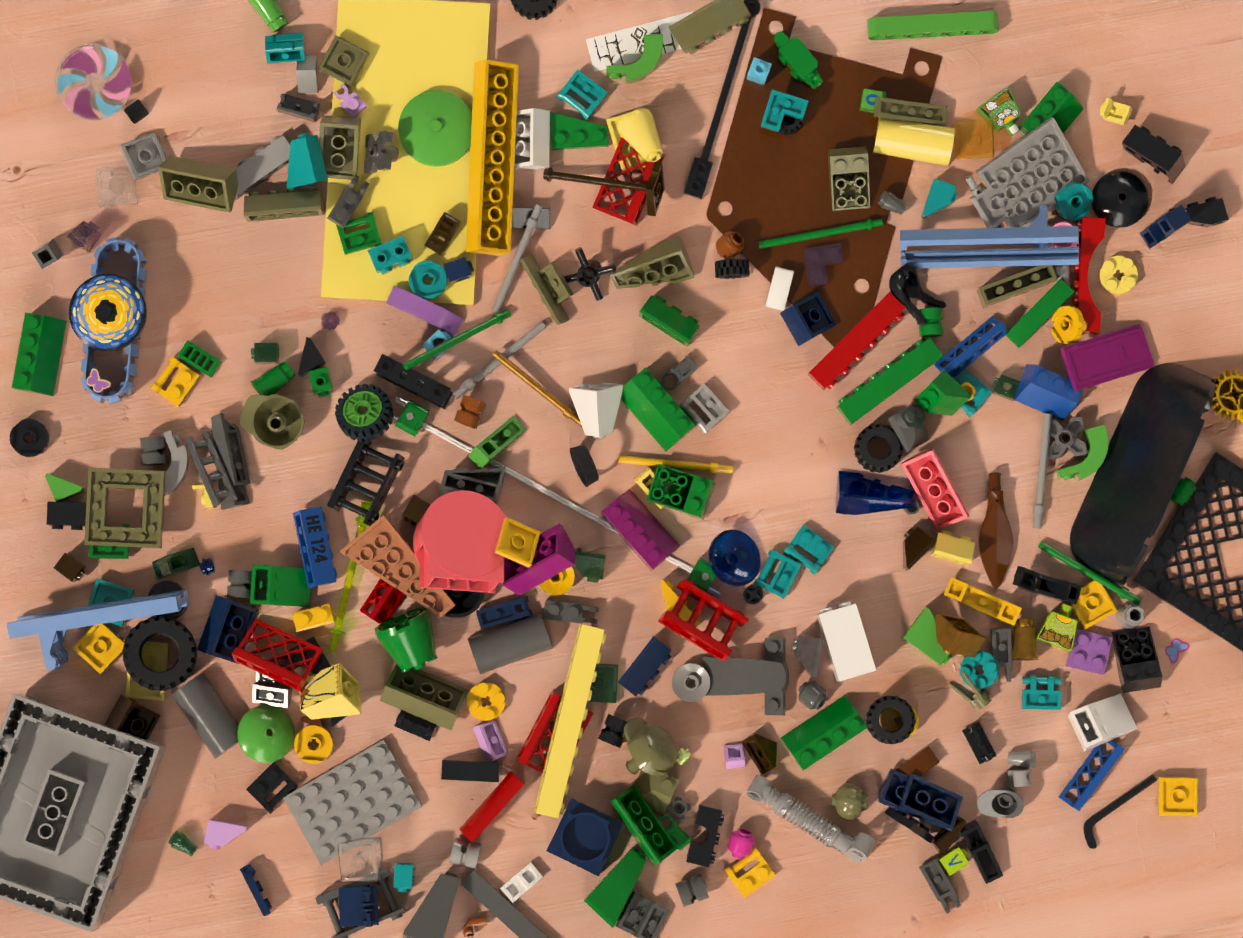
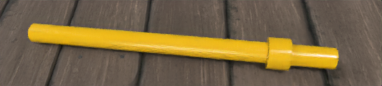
(713, 467)

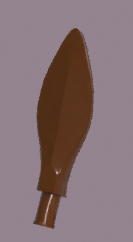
(995, 534)

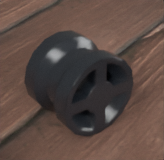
(755, 594)

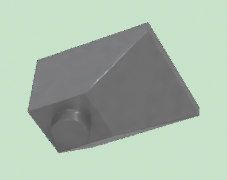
(808, 653)

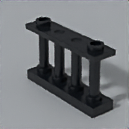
(413, 381)
(355, 466)

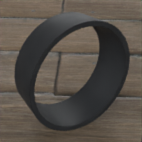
(584, 465)

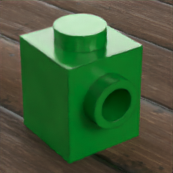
(321, 382)

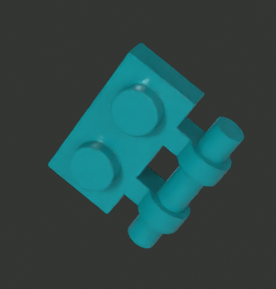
(1041, 699)

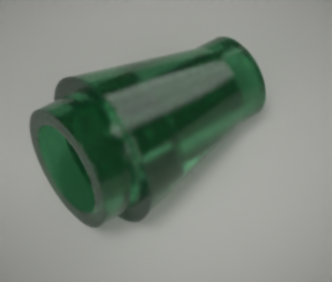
(182, 843)

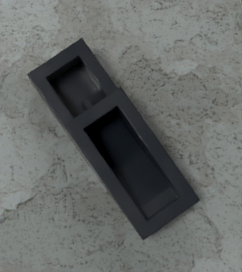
(470, 771)
(981, 852)

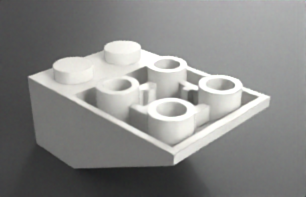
(1101, 721)

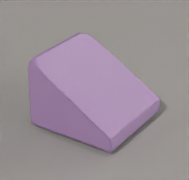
(734, 756)

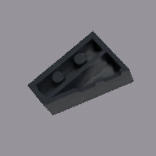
(1154, 152)

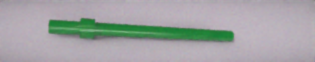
(1122, 592)

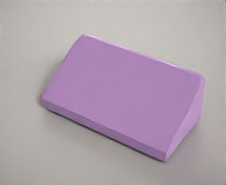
(490, 741)

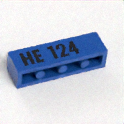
(314, 547)

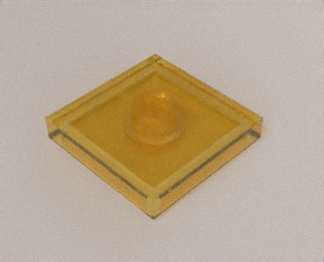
(974, 139)

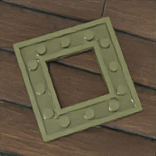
(153, 507)

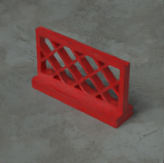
(639, 198)
(266, 666)
(538, 730)

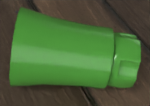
(270, 13)

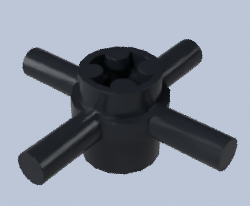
(589, 273)

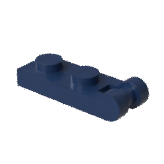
(503, 612)

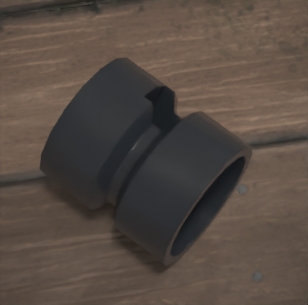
(613, 732)

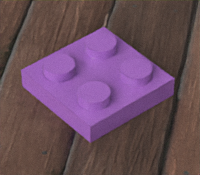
(1089, 652)

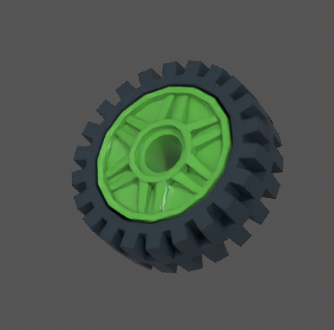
(366, 425)

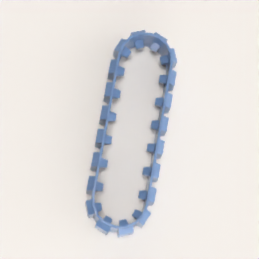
(133, 349)

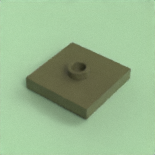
(343, 61)

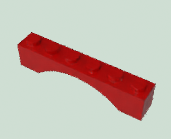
(1090, 235)

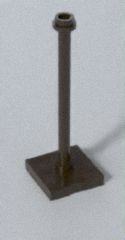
(654, 188)

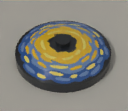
(107, 312)

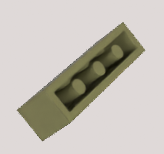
(1016, 285)

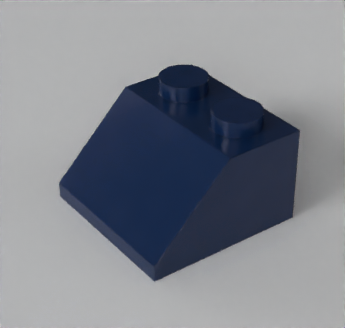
(808, 319)

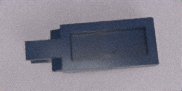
(255, 888)

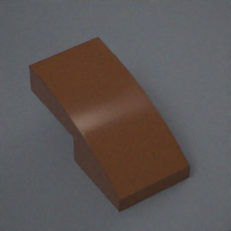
(919, 763)

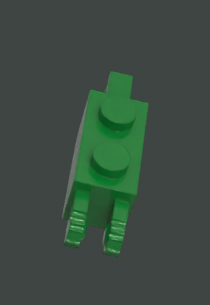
(798, 59)

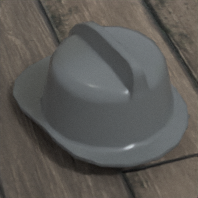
(1000, 803)

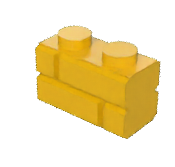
(313, 617)

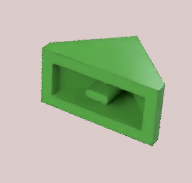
(62, 489)

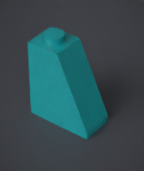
(305, 162)

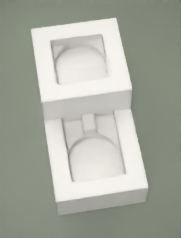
(779, 288)
(521, 882)

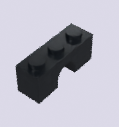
(703, 853)

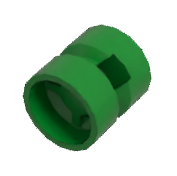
(933, 327)

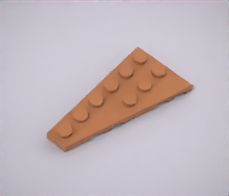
(392, 559)

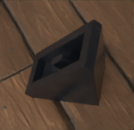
(310, 359)

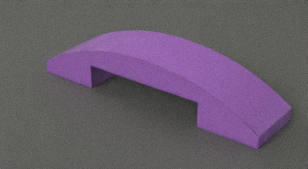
(424, 310)

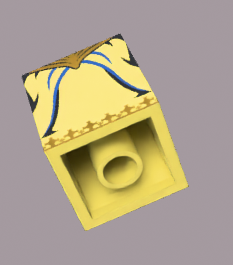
(331, 694)

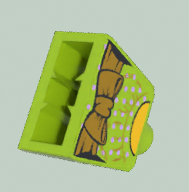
(1059, 629)

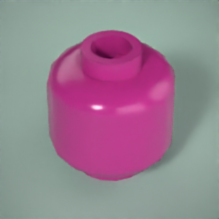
(741, 843)

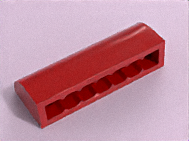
(491, 806)

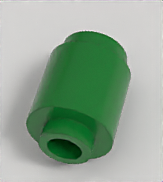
(1183, 491)

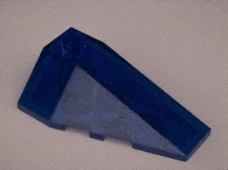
(863, 496)

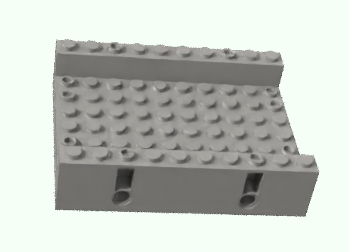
(67, 809)

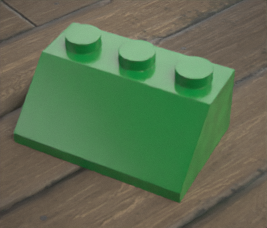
(1057, 104)
(669, 320)

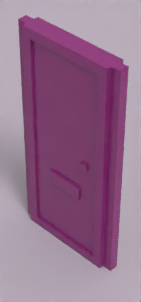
(1107, 357)

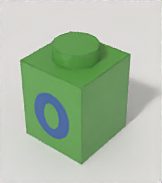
(868, 99)

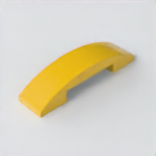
(982, 601)

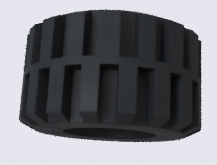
(866, 459)
(902, 707)

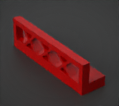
(384, 604)

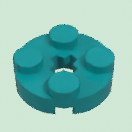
(1065, 196)
(418, 275)
(990, 669)

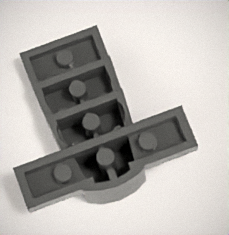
(752, 676)

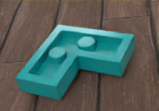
(780, 105)

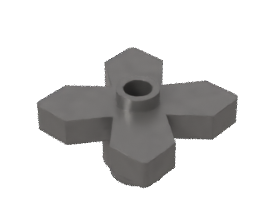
(380, 152)
(1074, 444)

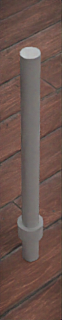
(531, 225)
(470, 384)
(1038, 508)

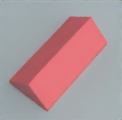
(934, 489)

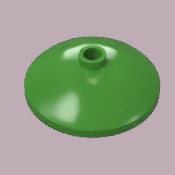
(253, 735)

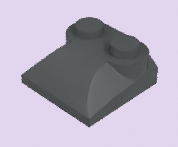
(910, 427)

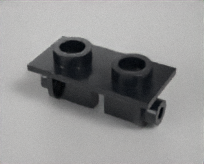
(415, 725)
(979, 743)

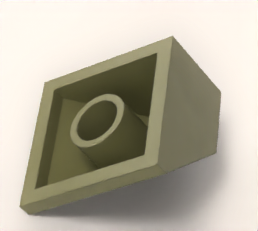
(656, 790)

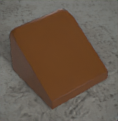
(317, 722)

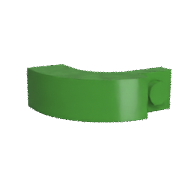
(644, 66)
(1096, 452)

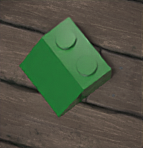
(943, 395)

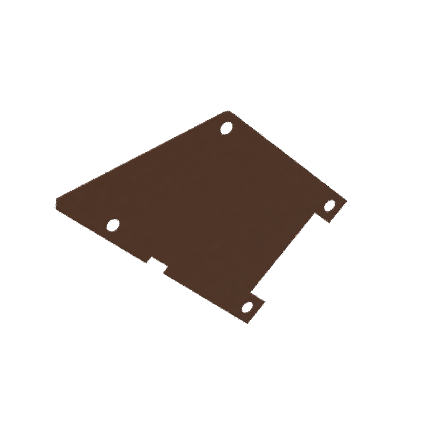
(783, 180)

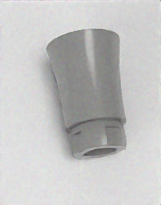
(1123, 616)

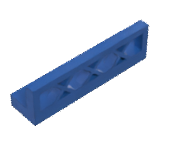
(973, 351)
(1095, 780)

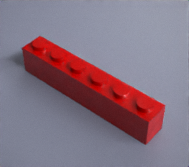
(856, 341)

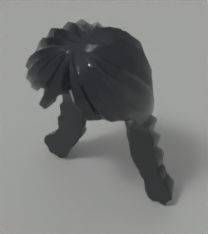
(906, 285)

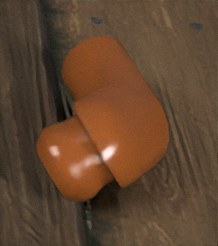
(472, 924)

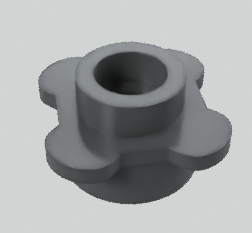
(684, 807)

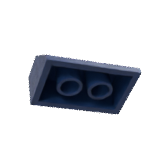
(226, 628)
(645, 667)

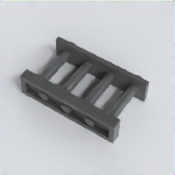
(327, 900)

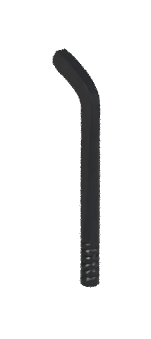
(1088, 833)

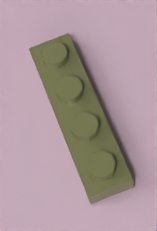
(910, 111)

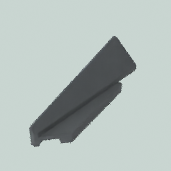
(230, 449)

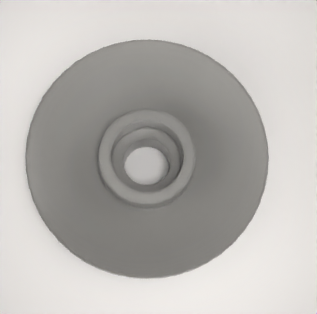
(683, 675)

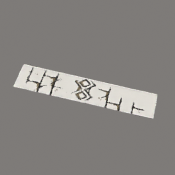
(628, 44)

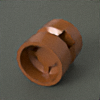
(470, 412)

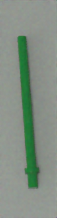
(868, 224)
(496, 319)

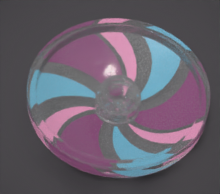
(93, 81)

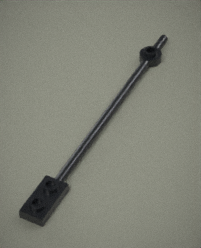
(701, 166)

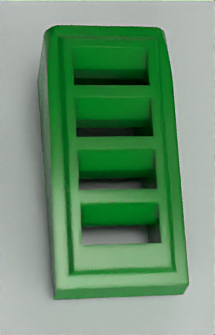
(185, 349)

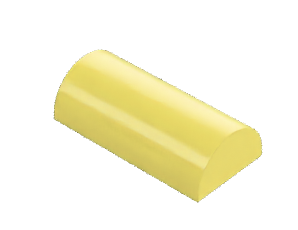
(914, 141)

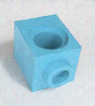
(759, 71)
(429, 344)

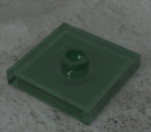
(605, 685)

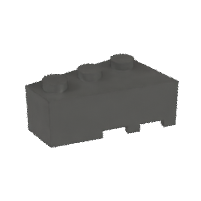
(482, 481)

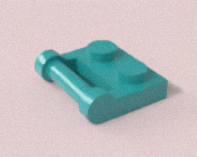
(584, 88)
(981, 394)
(812, 544)
(783, 577)

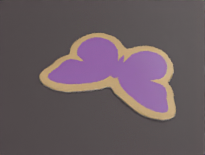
(97, 383)

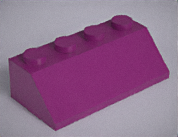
(640, 529)
(552, 556)

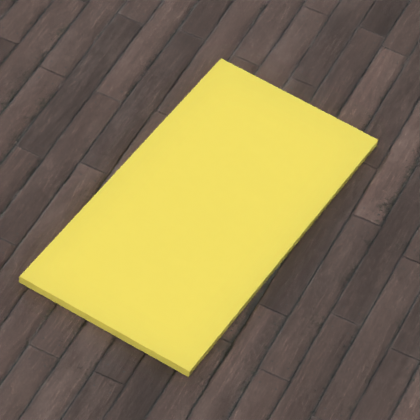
(411, 51)

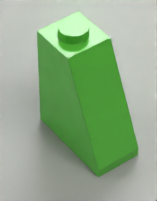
(923, 637)

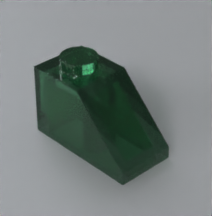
(175, 563)

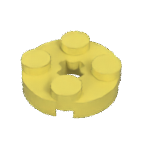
(1111, 283)

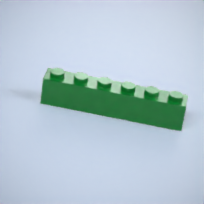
(891, 380)

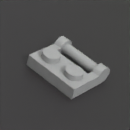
(708, 404)

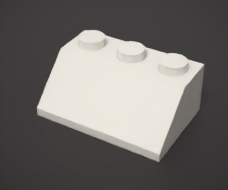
(532, 139)

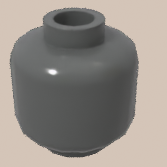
(812, 695)

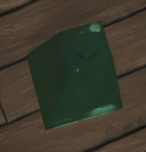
(590, 565)

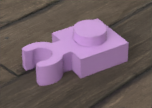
(351, 103)

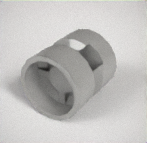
(472, 853)

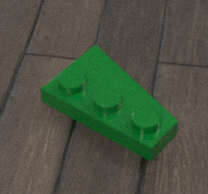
(575, 133)

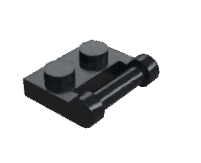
(267, 783)

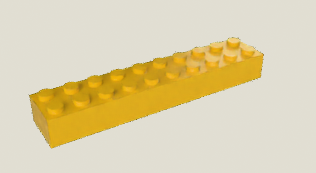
(492, 158)

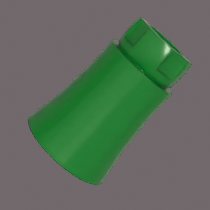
(273, 380)

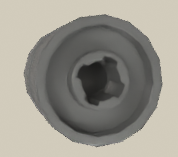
(153, 451)
(240, 584)
(692, 890)

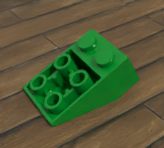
(681, 491)
(279, 586)

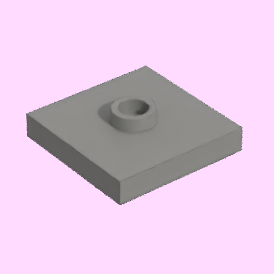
(143, 155)

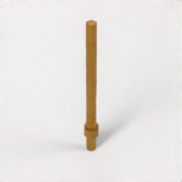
(568, 412)

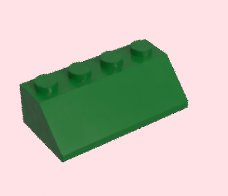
(39, 354)
(656, 409)
(824, 732)
(643, 825)

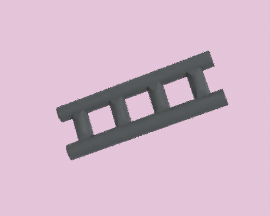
(207, 479)

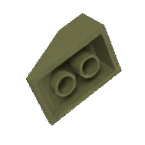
(340, 145)

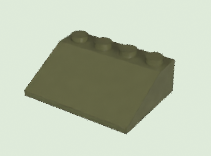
(708, 23)

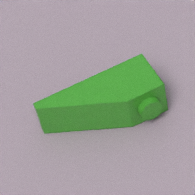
(496, 442)

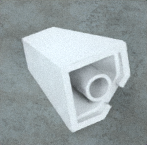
(597, 407)

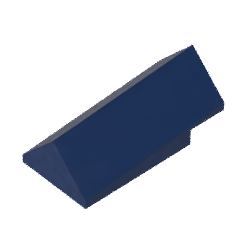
(920, 799)

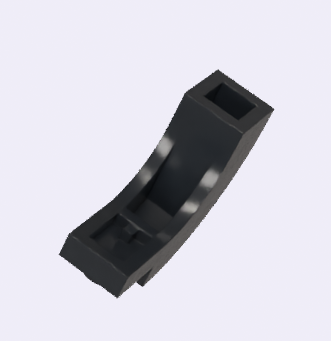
(1046, 586)

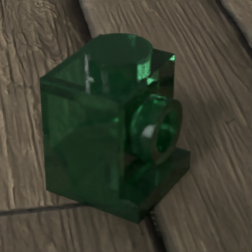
(999, 389)

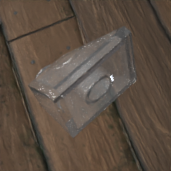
(360, 859)

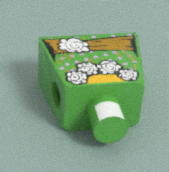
(1002, 111)

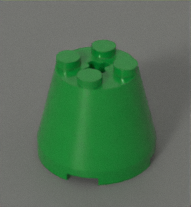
(408, 639)

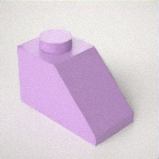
(221, 833)

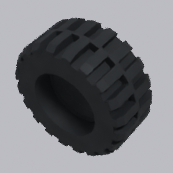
(186, 653)

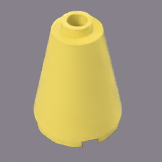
(641, 134)

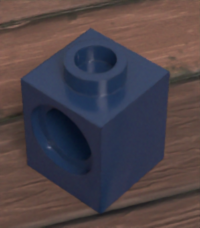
(458, 270)

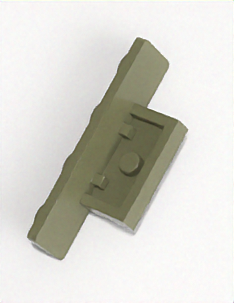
(550, 286)

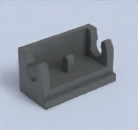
(298, 107)

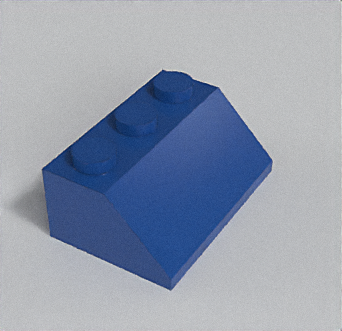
(1047, 392)

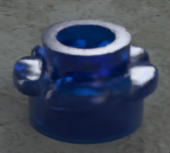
(207, 566)

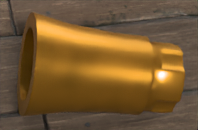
(1025, 640)

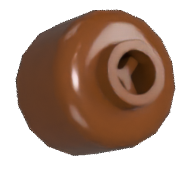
(730, 244)

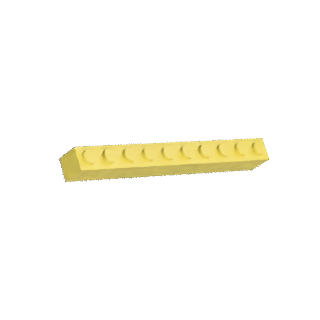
(569, 720)

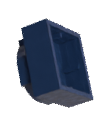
(585, 837)

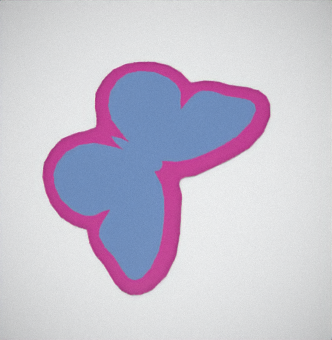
(1176, 647)

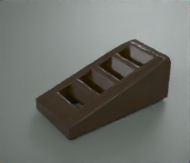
(456, 223)
(945, 838)

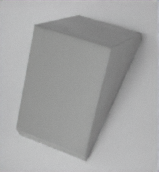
(307, 75)

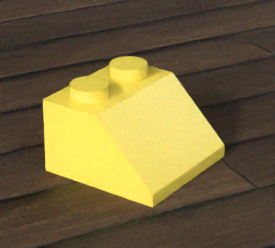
(952, 548)

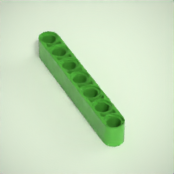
(932, 25)

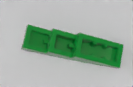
(1040, 312)

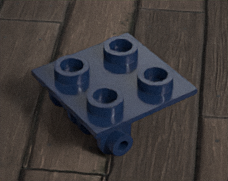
(358, 906)

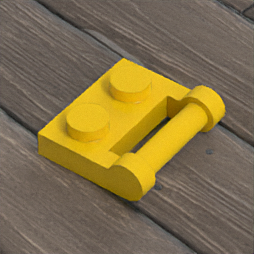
(179, 386)
(754, 877)

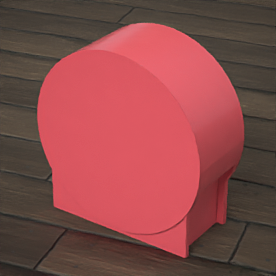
(459, 542)

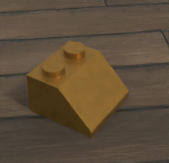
(957, 636)

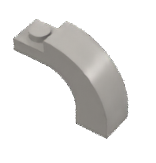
(179, 463)

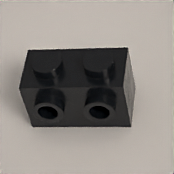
(66, 514)

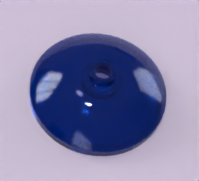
(742, 557)

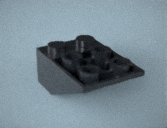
(1136, 659)

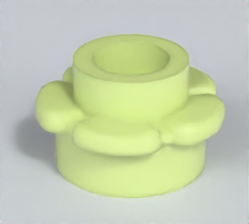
(683, 756)

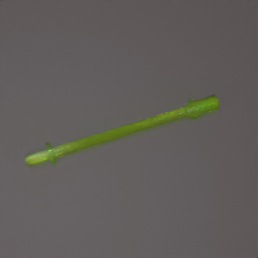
(347, 586)

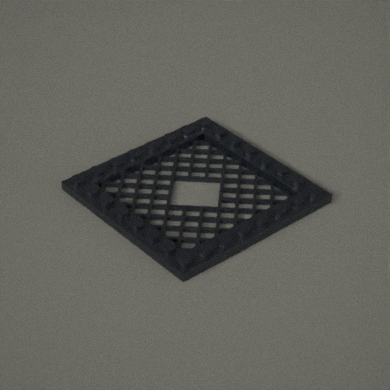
(1149, 574)

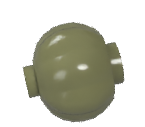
(849, 801)

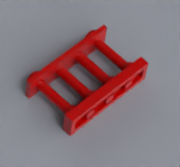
(688, 629)

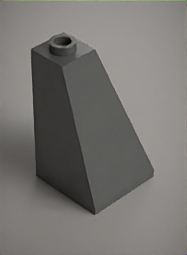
(435, 910)

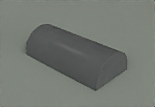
(510, 643)
(208, 715)

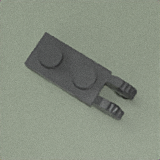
(347, 203)
(568, 612)
(1002, 649)
(939, 883)

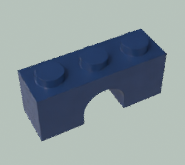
(1165, 226)

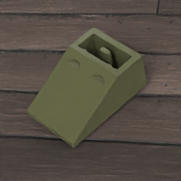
(849, 178)

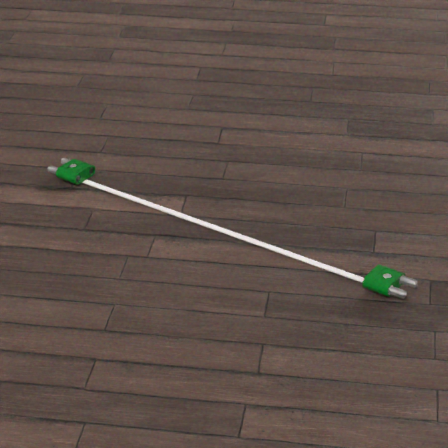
(414, 418)

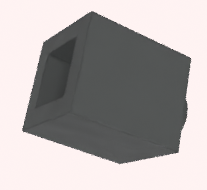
(47, 253)

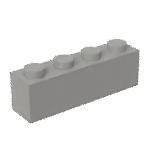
(262, 165)

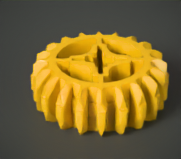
(1231, 386)

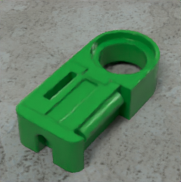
(676, 833)

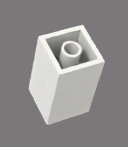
(846, 641)

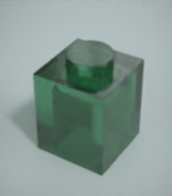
(265, 353)

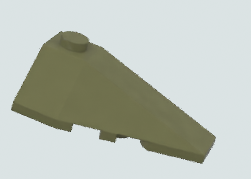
(657, 265)

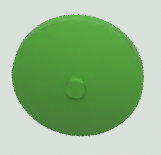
(435, 128)

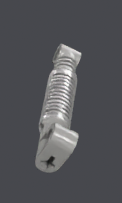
(830, 834)

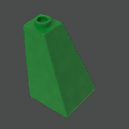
(615, 888)

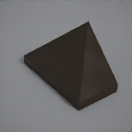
(762, 751)

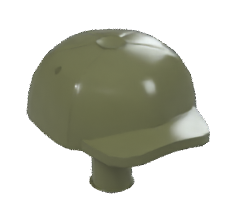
(272, 420)
(650, 747)

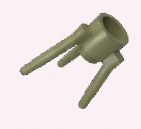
(980, 697)

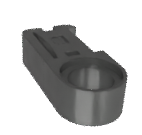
(680, 372)

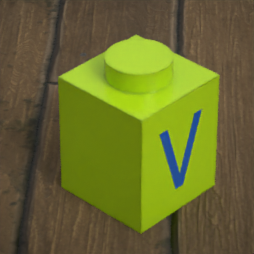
(954, 860)

